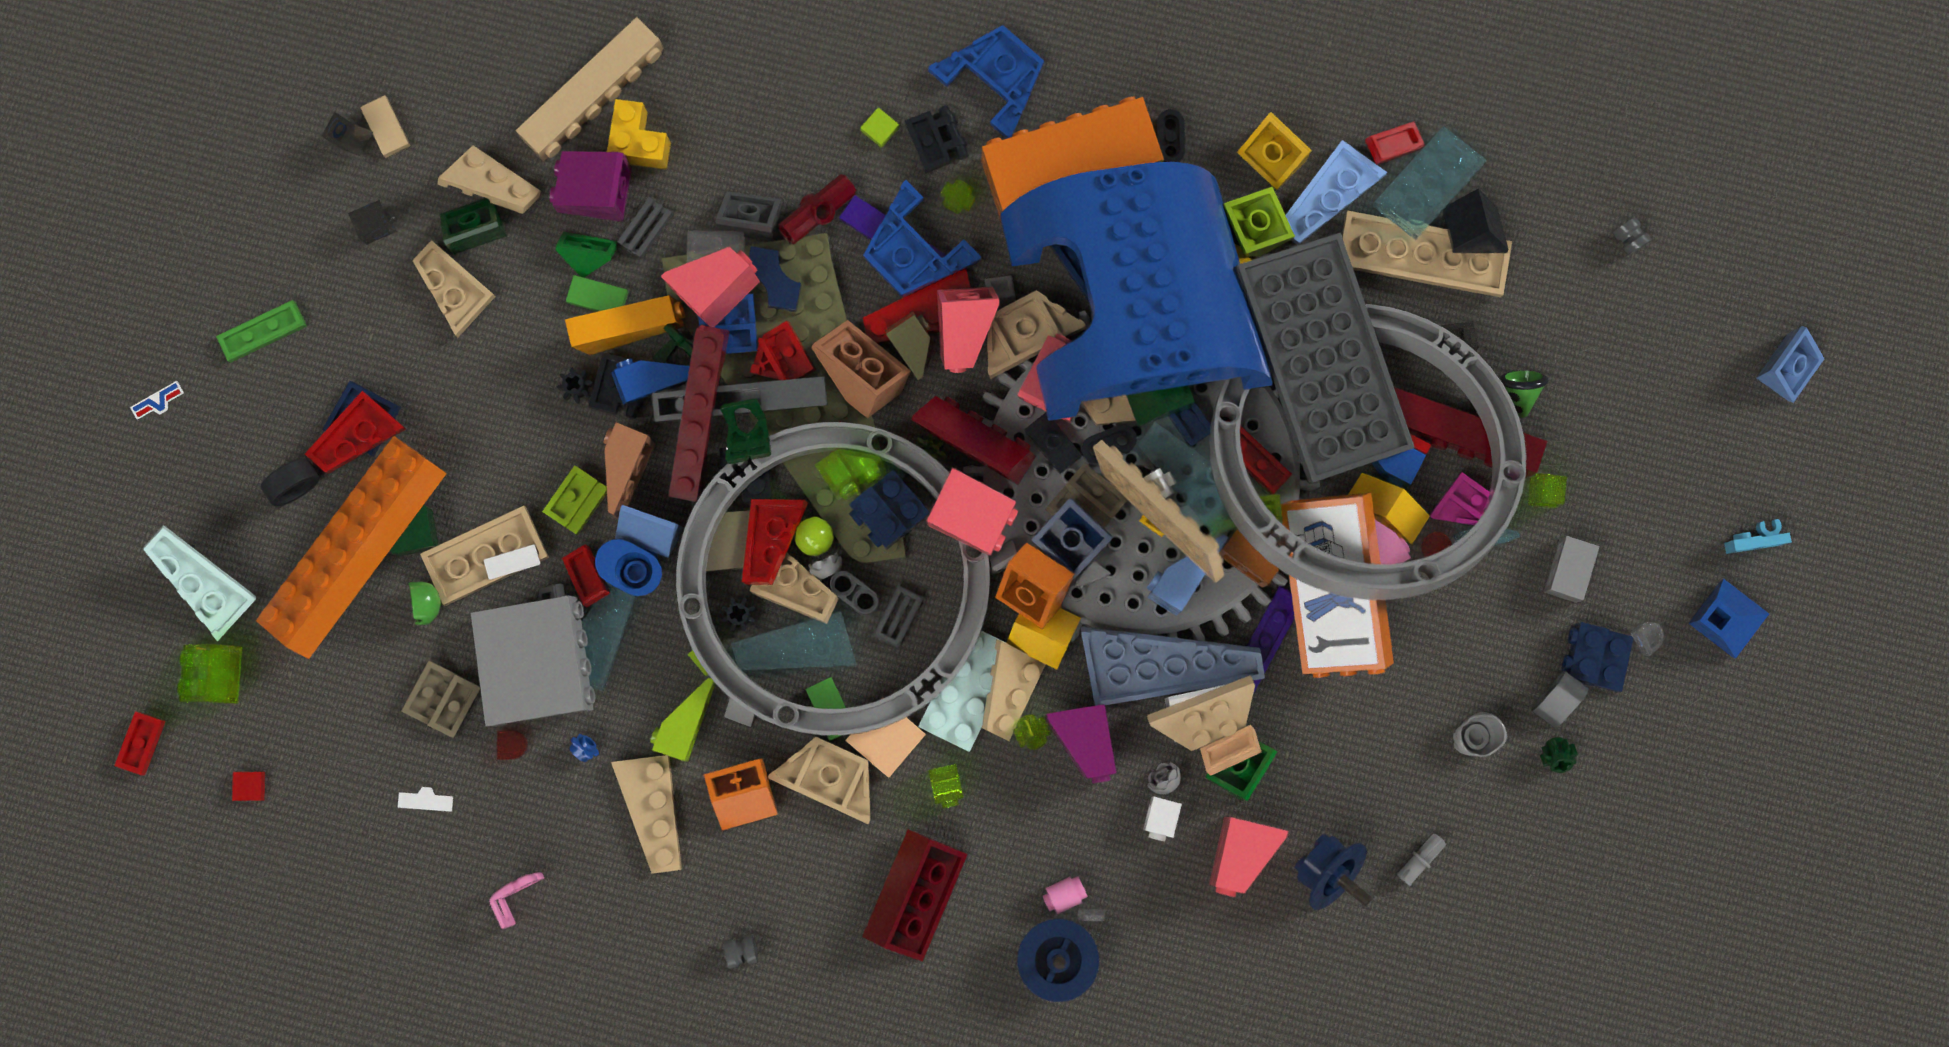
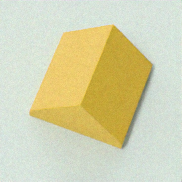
(1274, 151)
(1044, 644)

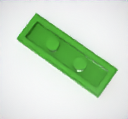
(261, 331)

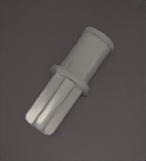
(1421, 859)

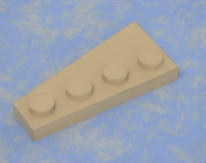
(651, 803)

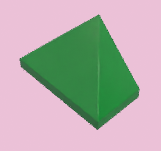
(585, 252)

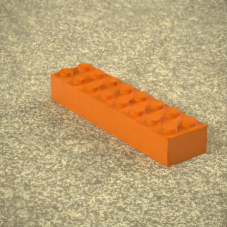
(350, 547)

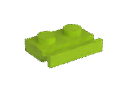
(576, 500)

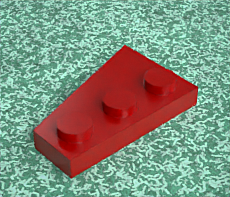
(353, 433)
(769, 537)

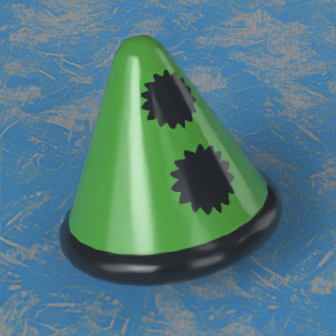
(1524, 389)

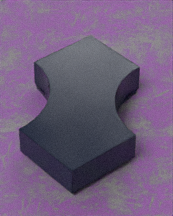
(781, 290)

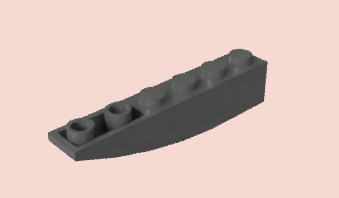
(770, 395)

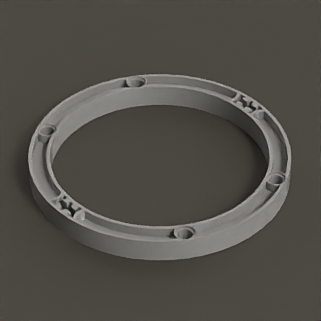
(1382, 580)
(692, 583)

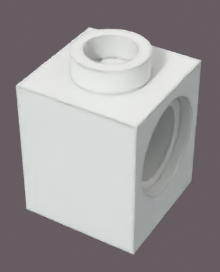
(1161, 818)

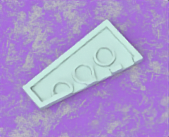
(205, 587)

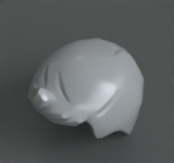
(1480, 735)

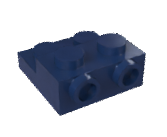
(888, 510)
(1598, 656)

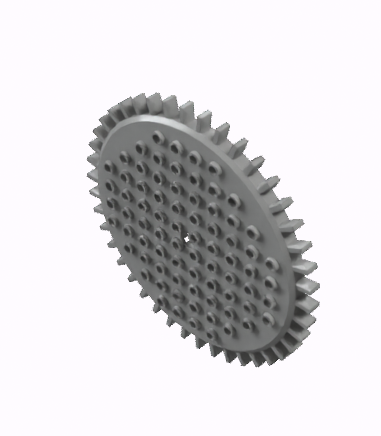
(1211, 598)

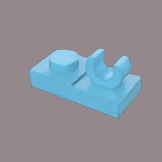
(1745, 542)

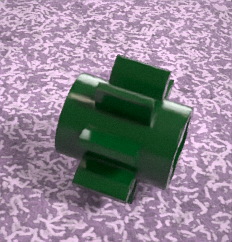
(1559, 755)

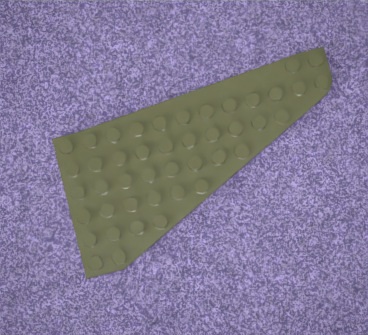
(817, 314)

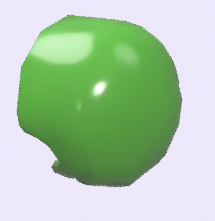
(425, 602)

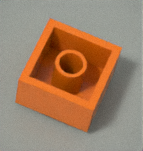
(1034, 585)

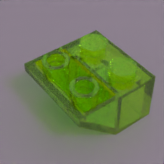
(847, 470)
(210, 673)

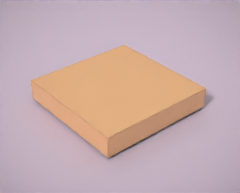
(887, 745)

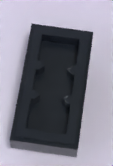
(1053, 443)

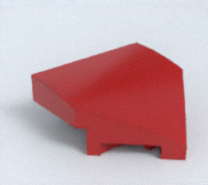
(782, 355)

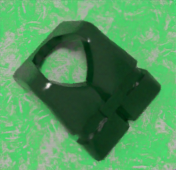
(676, 339)
(743, 445)

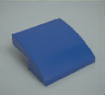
(742, 326)

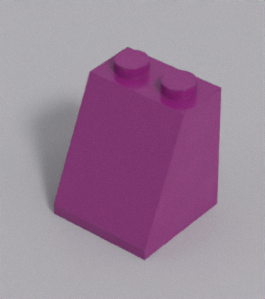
(591, 184)
(1086, 740)

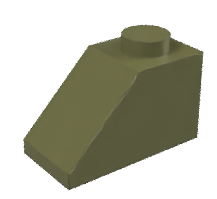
(911, 341)

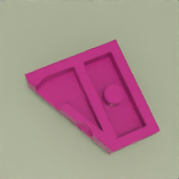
(1462, 502)

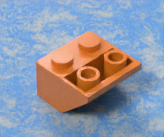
(741, 794)

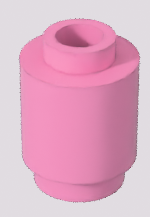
(1064, 895)

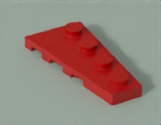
(920, 302)

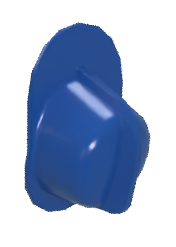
(628, 567)

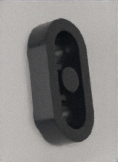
(1171, 139)
(1110, 438)

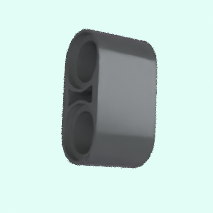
(854, 593)
(1560, 699)

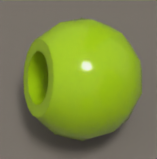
(814, 536)

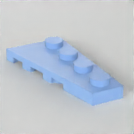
(1332, 189)

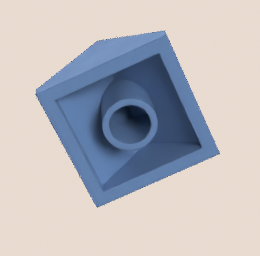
(1792, 364)
(648, 531)

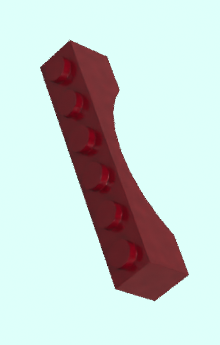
(697, 412)

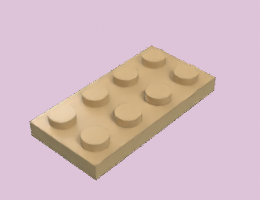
(459, 564)

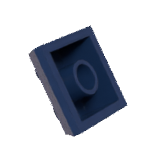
(1072, 537)

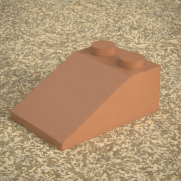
(861, 368)
(625, 461)

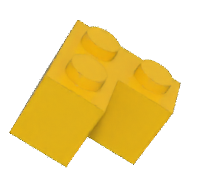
(632, 139)
(1393, 507)

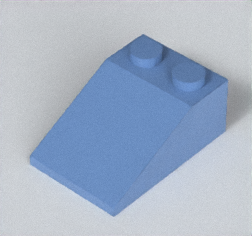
(1177, 583)

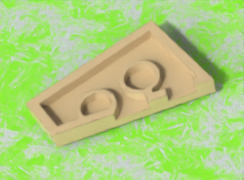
(486, 177)
(454, 289)
(798, 591)
(1011, 688)

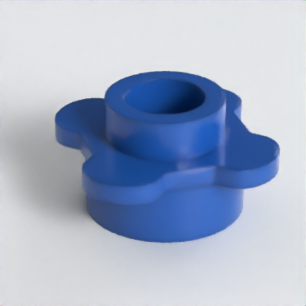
(583, 748)

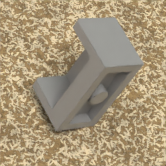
(1571, 569)

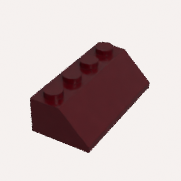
(974, 438)
(914, 895)

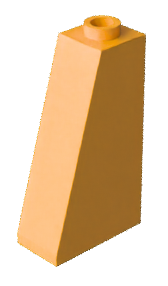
(623, 324)

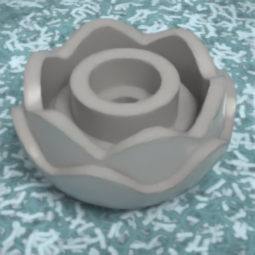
(826, 567)
(1164, 779)

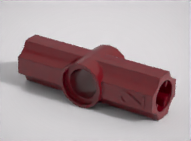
(808, 217)

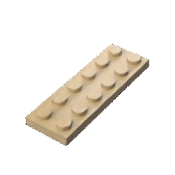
(1385, 249)
(1161, 512)

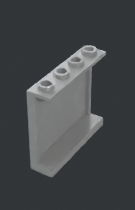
(532, 660)

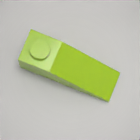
(681, 727)

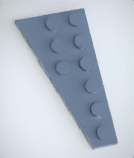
(1148, 666)

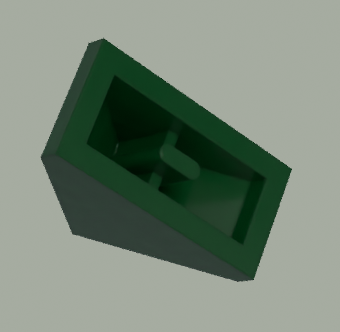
(418, 535)

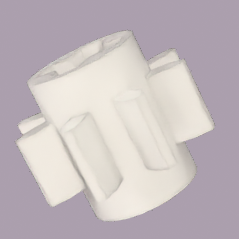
(1162, 481)

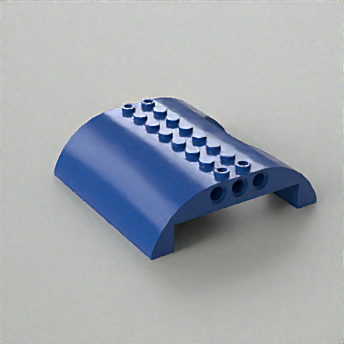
(1155, 279)

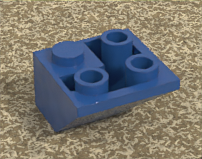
(1728, 618)

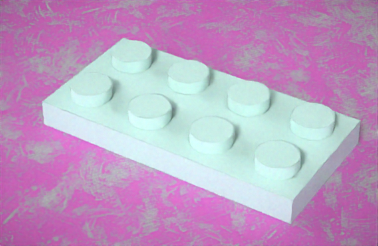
(960, 707)

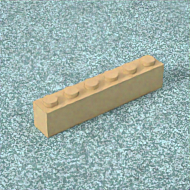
(590, 89)

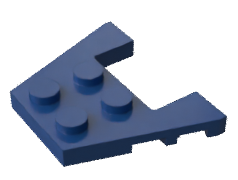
(1003, 65)
(905, 256)

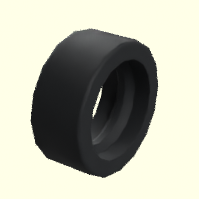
(290, 482)

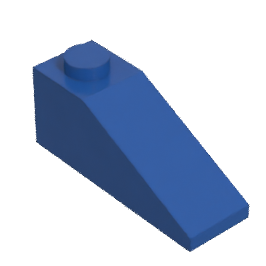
(646, 377)
(1400, 468)

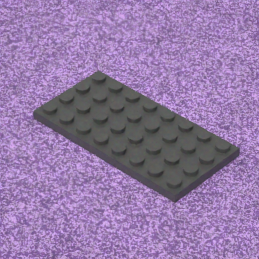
(1324, 357)

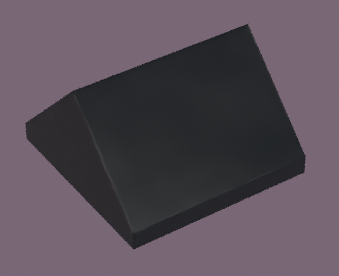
(1475, 225)

